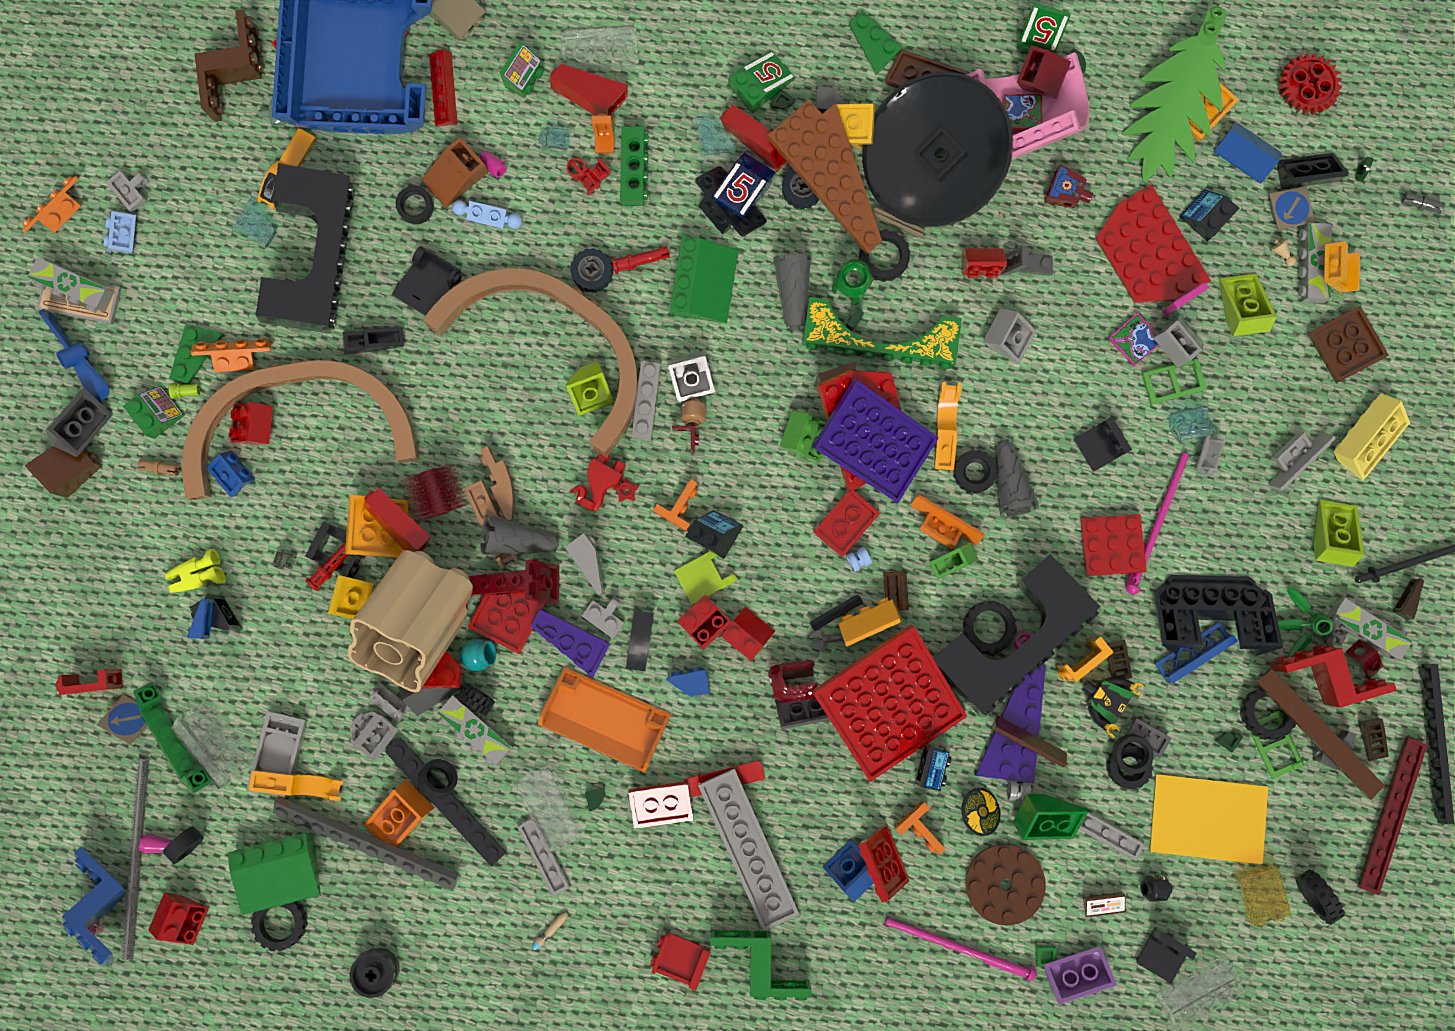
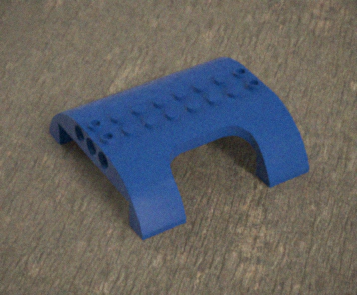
(344, 66)

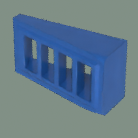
(202, 621)

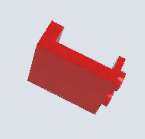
(107, 680)
(680, 959)

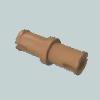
(158, 467)

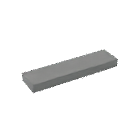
(1112, 836)
(546, 863)

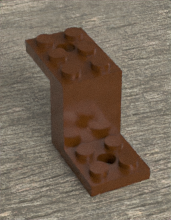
(228, 66)

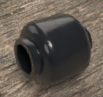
(1156, 888)

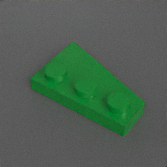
(874, 41)
(185, 365)

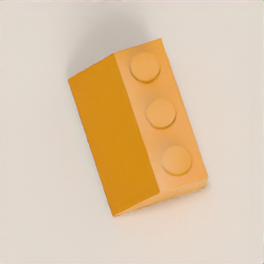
(869, 621)

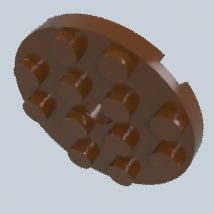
(1008, 905)

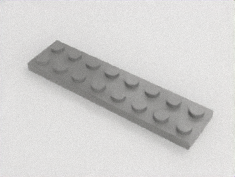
(748, 849)

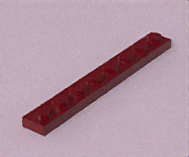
(1392, 815)

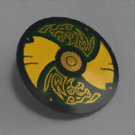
(980, 812)

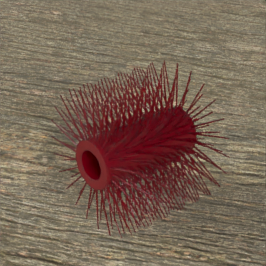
(437, 499)

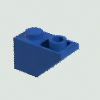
(691, 683)

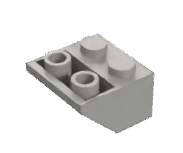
(1179, 342)

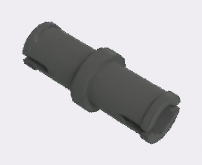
(1423, 202)

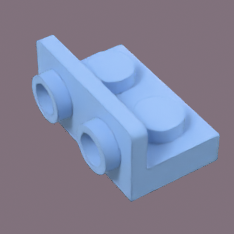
(121, 232)

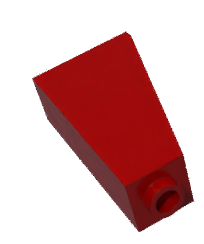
(588, 90)
(752, 135)
(396, 521)

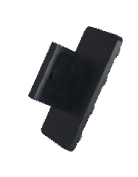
(718, 214)

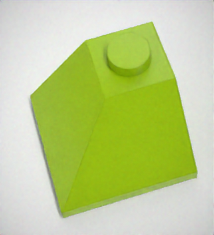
(589, 389)

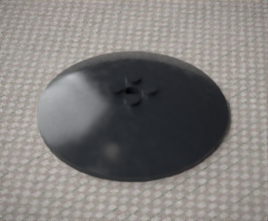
(918, 121)

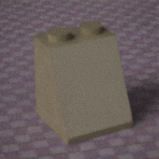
(457, 16)

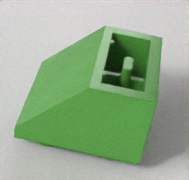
(801, 434)

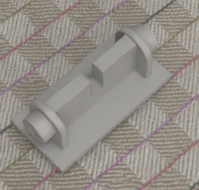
(1207, 463)
(389, 702)

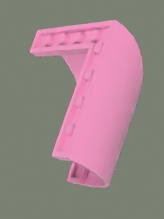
(1059, 116)

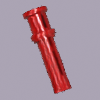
(631, 261)
(324, 572)

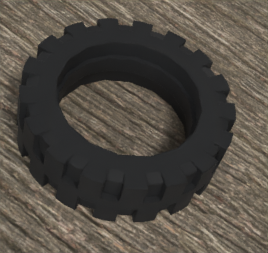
(889, 275)
(1004, 612)
(1254, 726)
(1320, 896)
(275, 944)

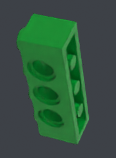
(633, 137)

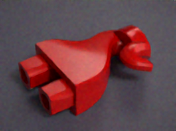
(600, 480)

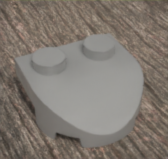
(372, 733)

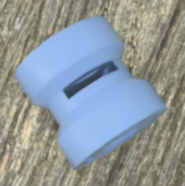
(859, 559)

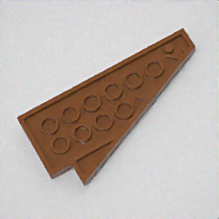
(824, 160)

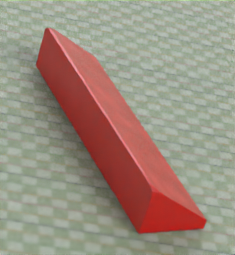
(443, 88)
(746, 772)

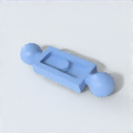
(487, 214)

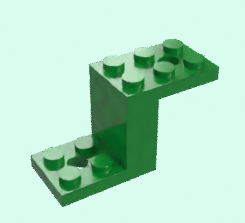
(760, 965)

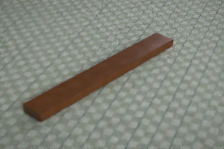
(1320, 734)

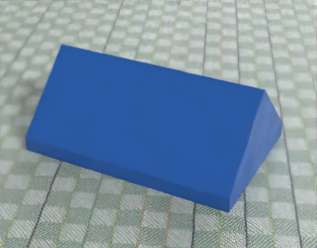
(1248, 152)

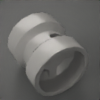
(1018, 790)

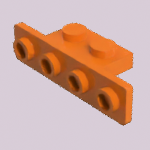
(57, 210)
(232, 355)
(944, 525)

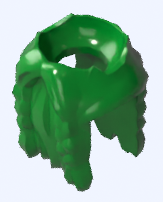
(857, 291)

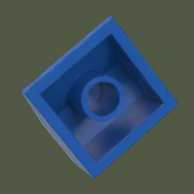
(849, 871)

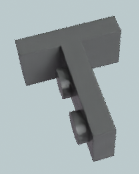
(1025, 262)

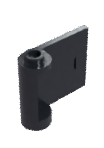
(427, 280)

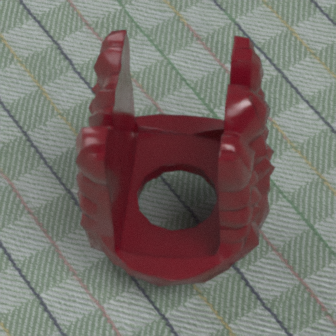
(788, 671)

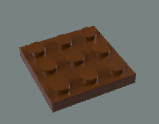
(1348, 344)

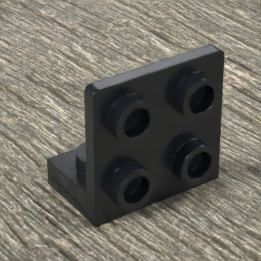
(1102, 444)
(1164, 955)

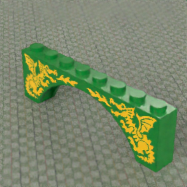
(827, 332)

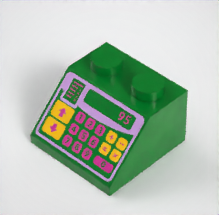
(521, 71)
(154, 411)

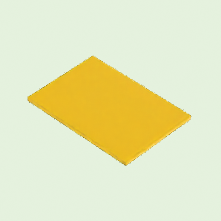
(1209, 819)

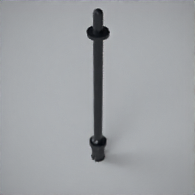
(1375, 574)

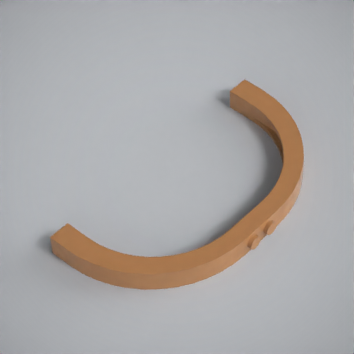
(512, 279)
(206, 421)

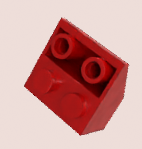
(983, 262)
(251, 424)
(704, 622)
(178, 919)

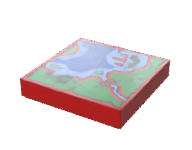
(1023, 110)

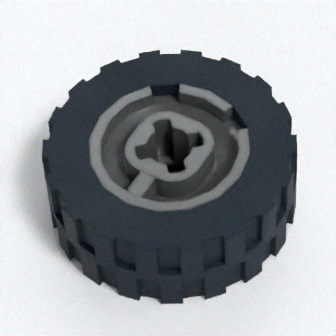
(797, 192)
(591, 270)

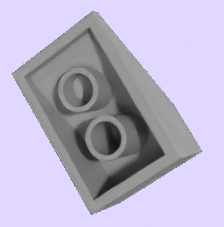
(587, 558)

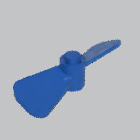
(76, 356)

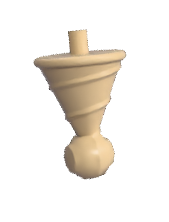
(1282, 249)

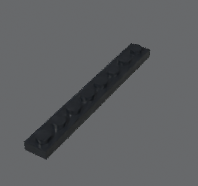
(1437, 739)
(449, 806)

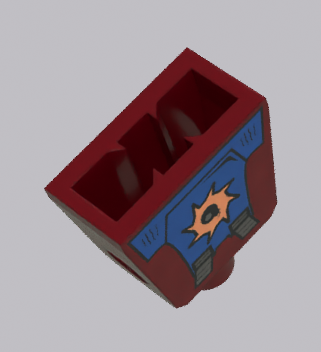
(1067, 188)

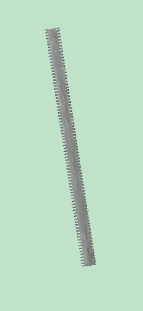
(135, 859)

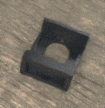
(320, 540)

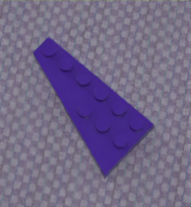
(1005, 757)

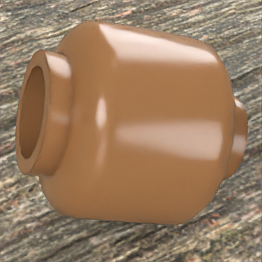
(693, 412)

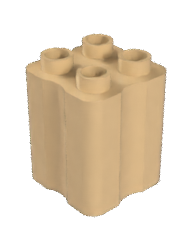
(410, 620)

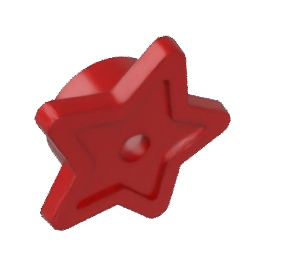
(621, 490)

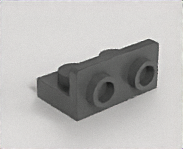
(1156, 737)

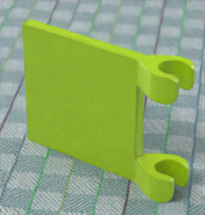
(702, 578)

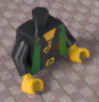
(1109, 700)

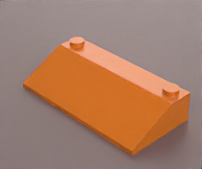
(604, 719)

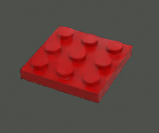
(1113, 545)
(506, 619)
(883, 863)

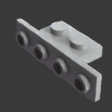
(1296, 456)

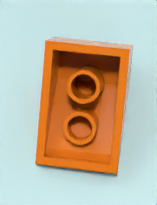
(399, 814)

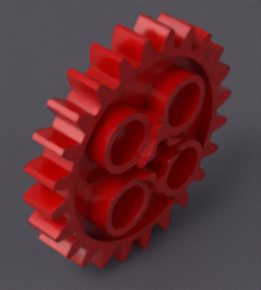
(1310, 83)

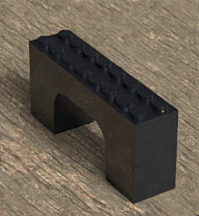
(310, 301)
(1062, 611)

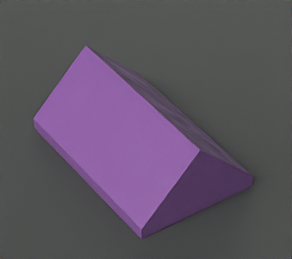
(1079, 975)

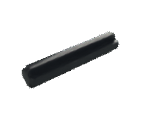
(836, 612)

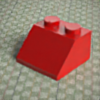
(748, 633)

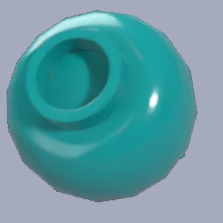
(478, 654)

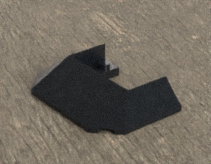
(1191, 598)

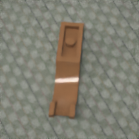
(483, 506)

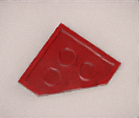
(445, 674)

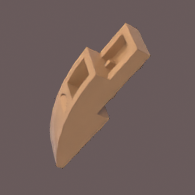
(503, 491)

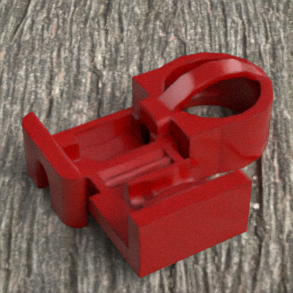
(591, 177)

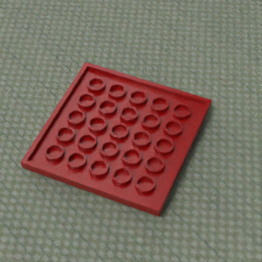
(890, 703)

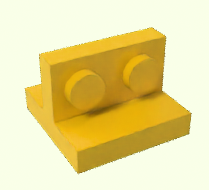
(858, 123)
(349, 596)

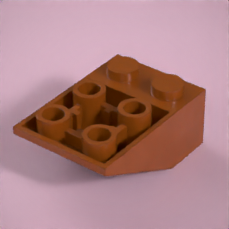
(454, 172)

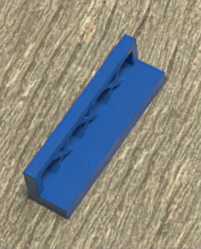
(1199, 659)

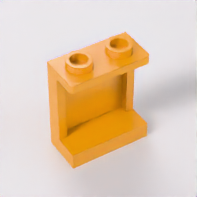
(1341, 268)
(1099, 652)

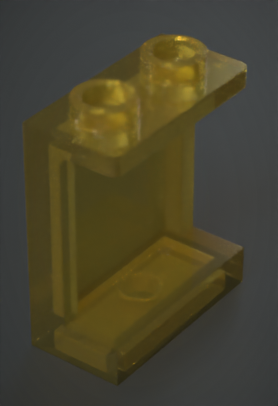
(1263, 895)

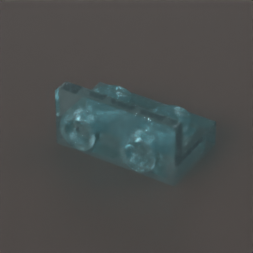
(1191, 423)

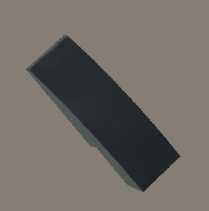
(372, 340)
(640, 640)

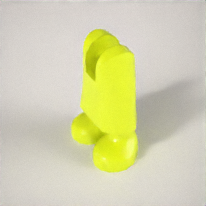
(193, 573)

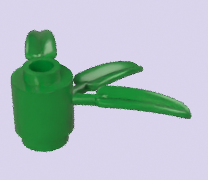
(1297, 624)

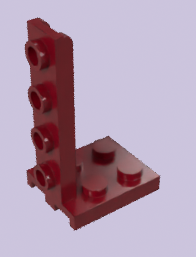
(538, 581)

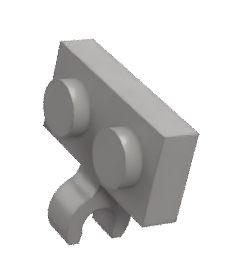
(128, 190)
(604, 618)

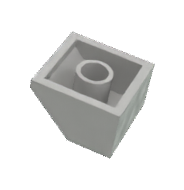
(1009, 335)
(691, 376)

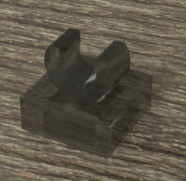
(281, 558)

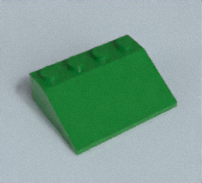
(703, 280)
(275, 873)

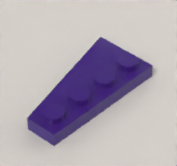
(577, 644)

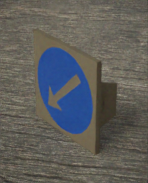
(1291, 208)
(124, 720)

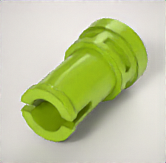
(180, 390)

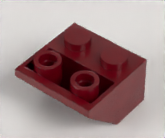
(1043, 72)

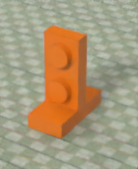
(604, 133)
(680, 507)
(919, 829)

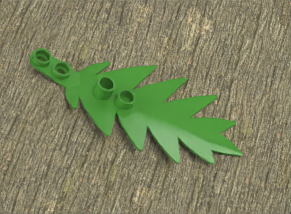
(1180, 99)

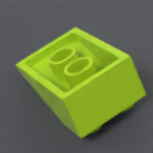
(1246, 305)
(1338, 534)

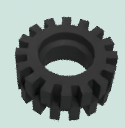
(476, 699)

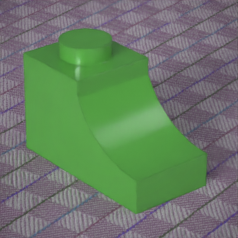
(954, 561)

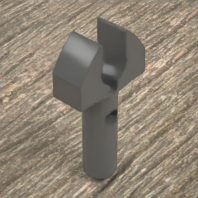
(1338, 635)
(825, 639)

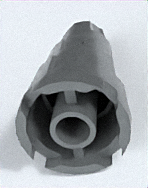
(793, 284)
(1013, 485)
(514, 537)

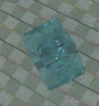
(554, 138)

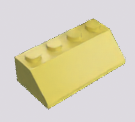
(1372, 435)

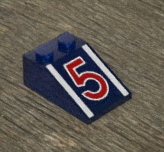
(744, 185)

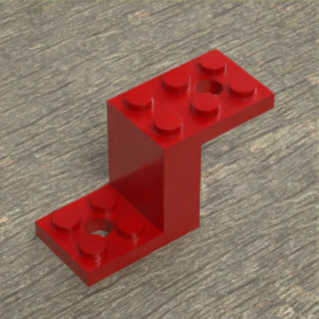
(1332, 676)

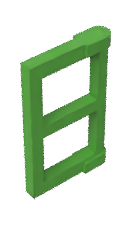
(1177, 393)
(1287, 739)

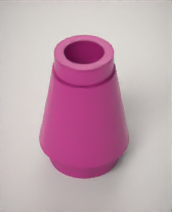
(494, 164)
(152, 844)

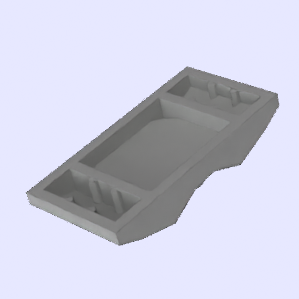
(279, 744)

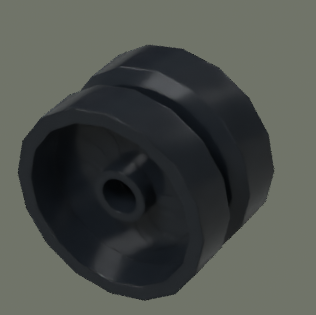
(374, 972)

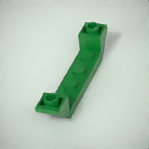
(160, 725)

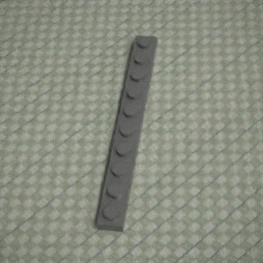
(370, 845)

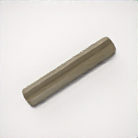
(886, 217)

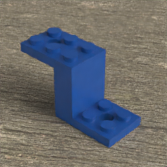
(92, 907)

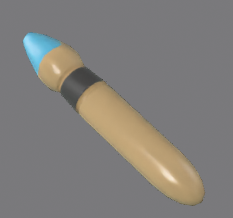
(549, 931)

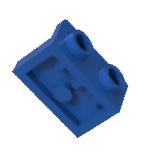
(230, 472)

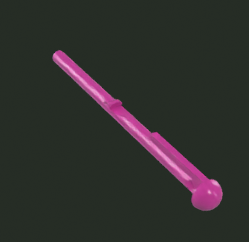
(1134, 579)
(1028, 973)

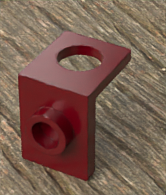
(694, 437)
(1369, 660)

